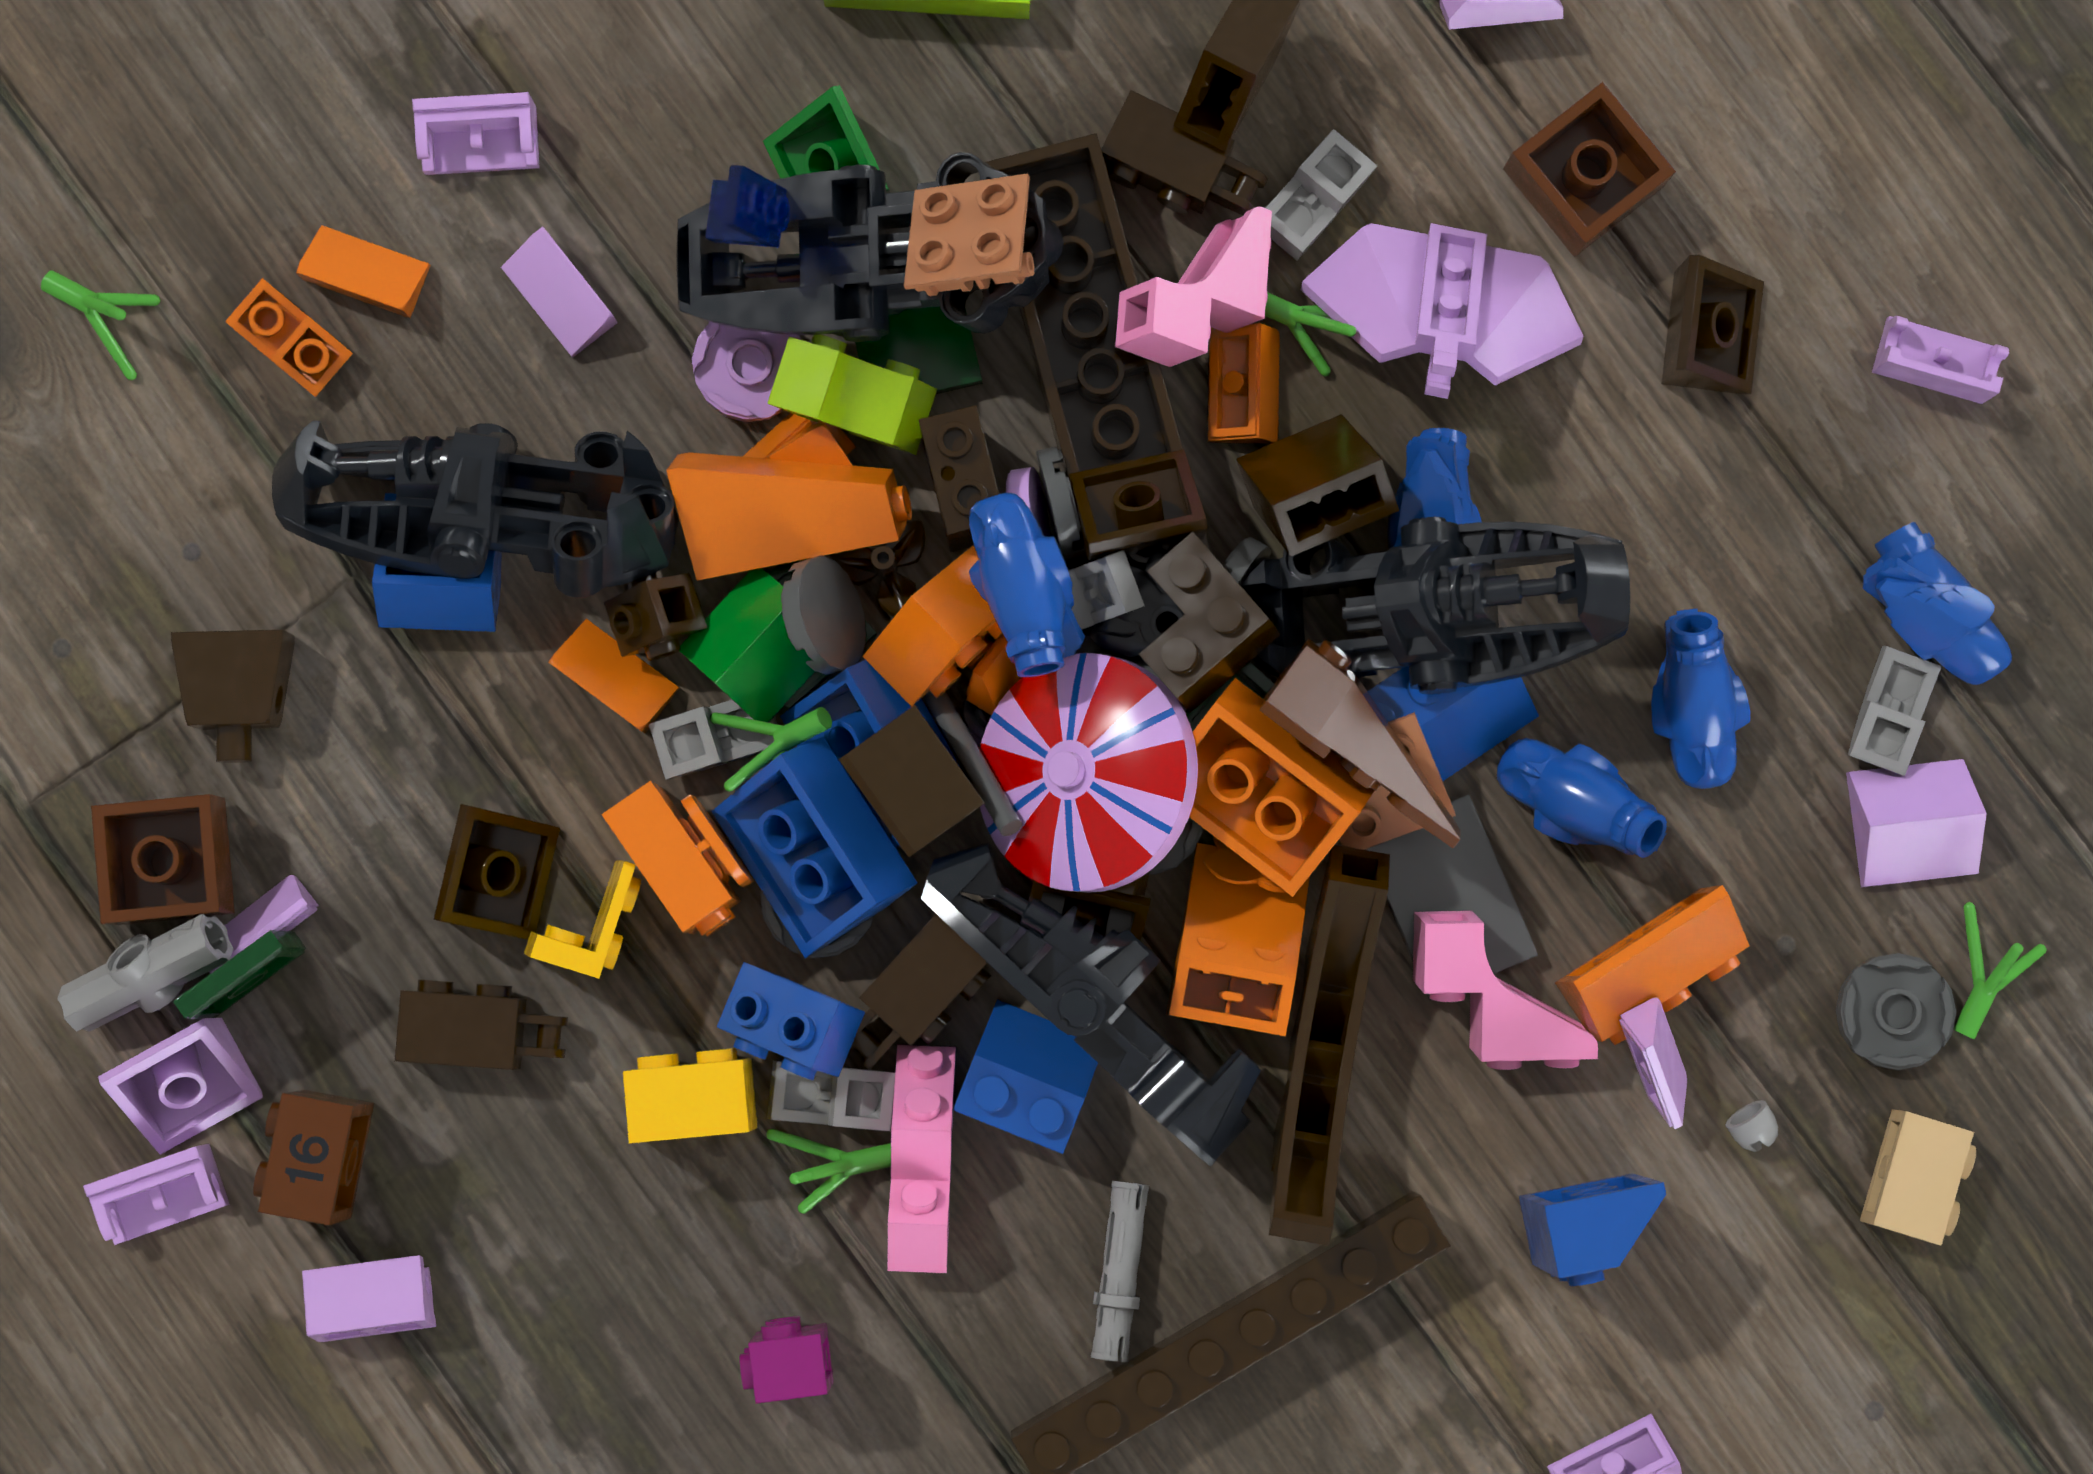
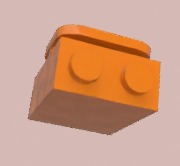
(680, 858)

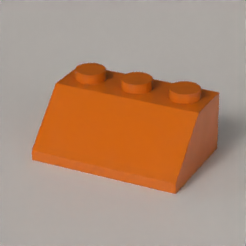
(1269, 791)
(1657, 961)

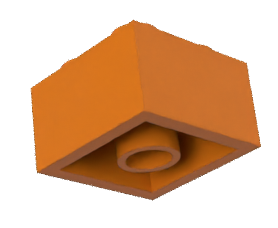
(935, 633)

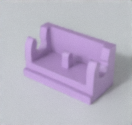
(476, 133)
(1939, 360)
(157, 1194)
(368, 1299)

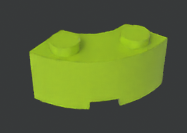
(851, 394)

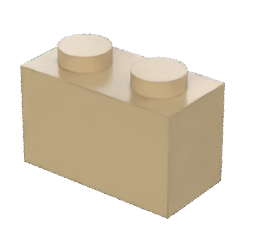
(1919, 1177)

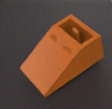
(1237, 952)

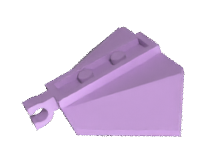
(1445, 300)

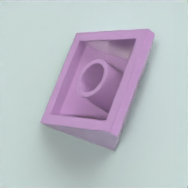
(1916, 823)
(183, 1084)

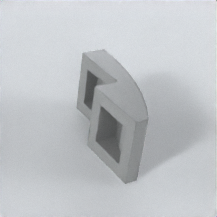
(1317, 193)
(1104, 590)
(1893, 710)
(694, 743)
(851, 1101)

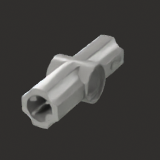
(145, 973)

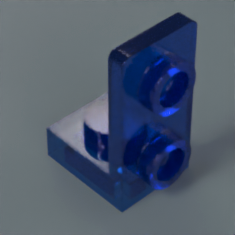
(747, 210)

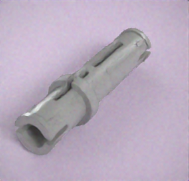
(1119, 1276)

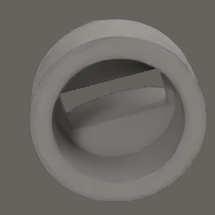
(1753, 1126)

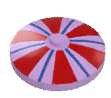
(1094, 771)

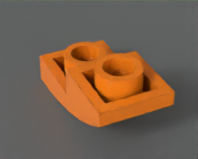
(288, 337)

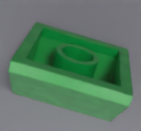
(820, 139)
(749, 648)

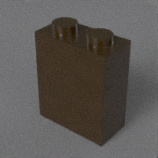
(1234, 68)
(1317, 484)

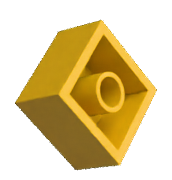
(689, 1099)

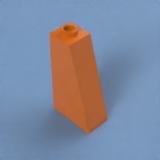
(777, 512)

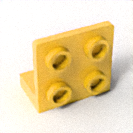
(565, 947)

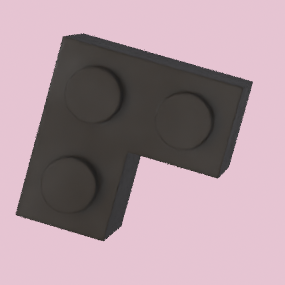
(1218, 629)

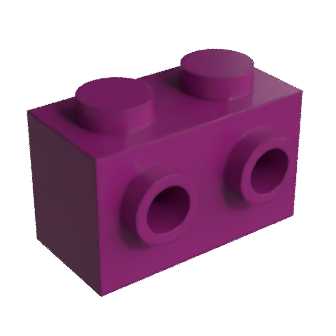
(787, 1361)

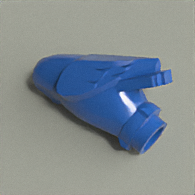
(1434, 482)
(1024, 585)
(1936, 607)
(1699, 701)
(1579, 797)

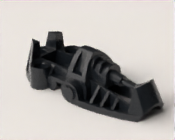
(846, 261)
(479, 497)
(1443, 598)
(1082, 988)

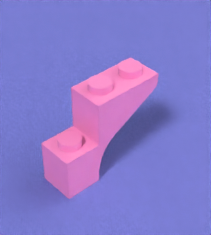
(1218, 290)
(1504, 1021)
(921, 1159)

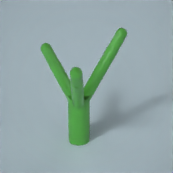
(93, 302)
(1293, 315)
(784, 738)
(1986, 990)
(844, 1166)

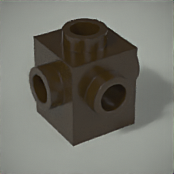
(655, 615)

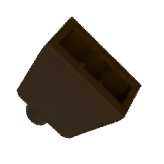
(233, 684)

